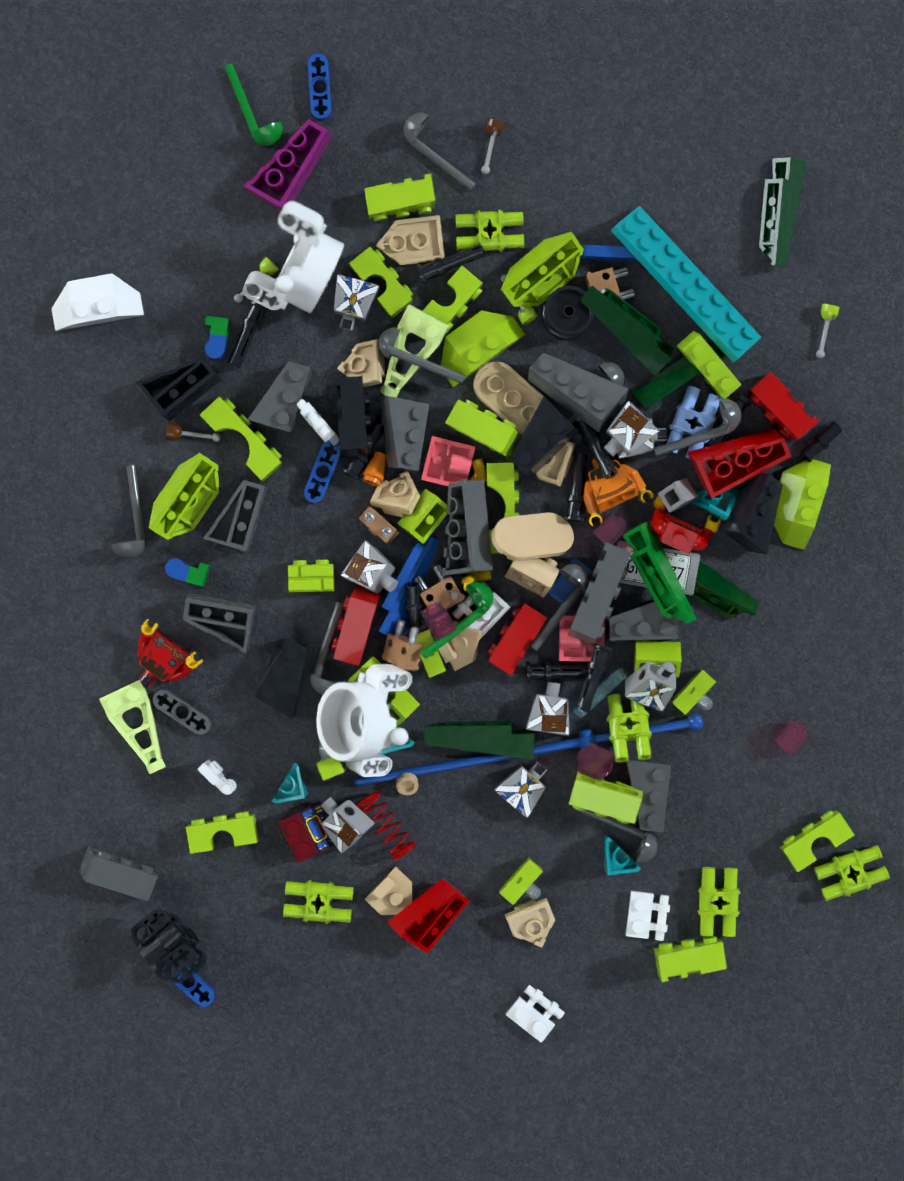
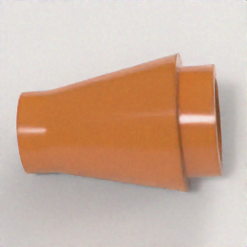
(375, 470)

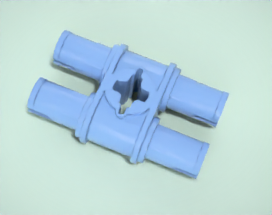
(686, 411)

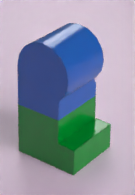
(218, 339)
(179, 570)

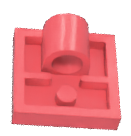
(447, 461)
(571, 648)

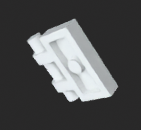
(317, 422)
(485, 622)
(213, 773)
(640, 912)
(530, 1018)

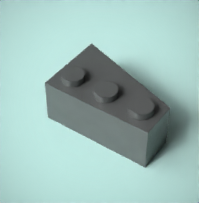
(279, 405)
(118, 874)

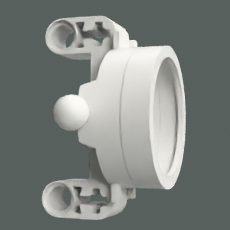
(306, 267)
(341, 720)

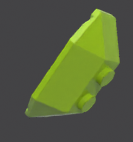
(543, 270)
(479, 342)
(185, 497)
(801, 501)

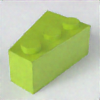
(400, 198)
(484, 428)
(606, 798)
(690, 958)

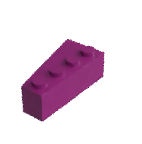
(290, 167)

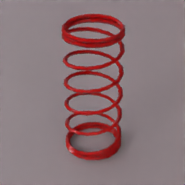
(407, 847)

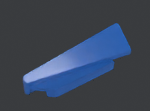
(416, 565)

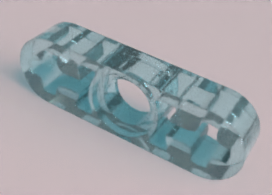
(605, 688)

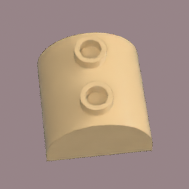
(534, 574)

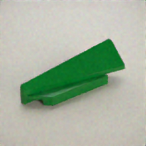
(658, 573)

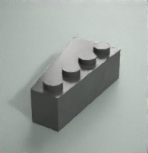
(578, 390)
(467, 529)
(599, 594)

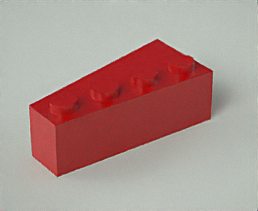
(737, 460)

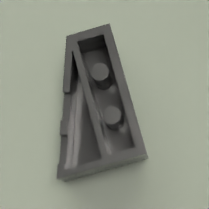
(404, 431)
(239, 518)
(222, 618)
(642, 624)
(654, 782)

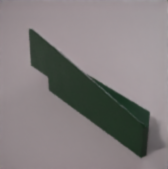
(780, 208)
(630, 327)
(669, 380)
(720, 593)
(482, 737)

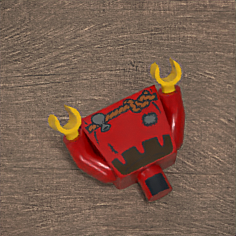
(681, 533)
(162, 657)

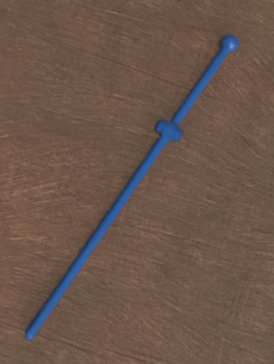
(586, 737)

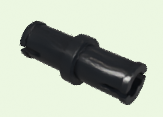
(821, 441)
(413, 604)

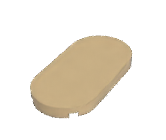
(506, 394)
(532, 536)

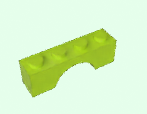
(261, 458)
(501, 479)

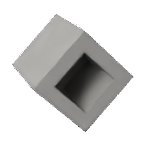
(677, 494)

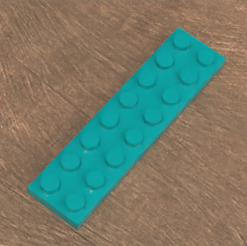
(686, 284)

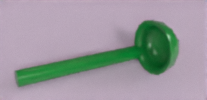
(264, 136)
(483, 598)

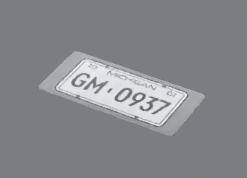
(683, 564)

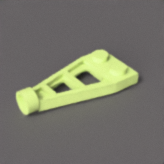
(422, 325)
(124, 700)

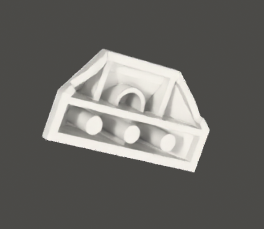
(95, 302)

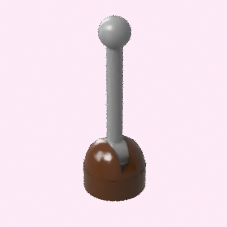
(494, 129)
(174, 432)

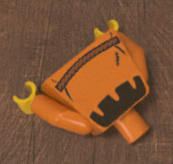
(606, 493)

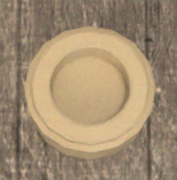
(407, 784)

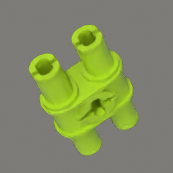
(497, 220)
(619, 732)
(841, 867)
(709, 894)
(309, 911)

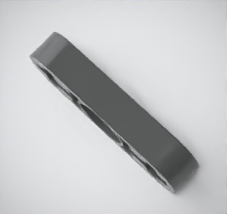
(171, 697)

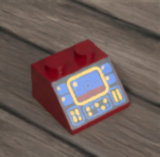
(306, 832)

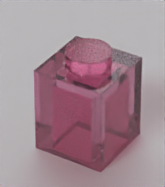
(610, 529)
(438, 620)
(791, 737)
(595, 761)

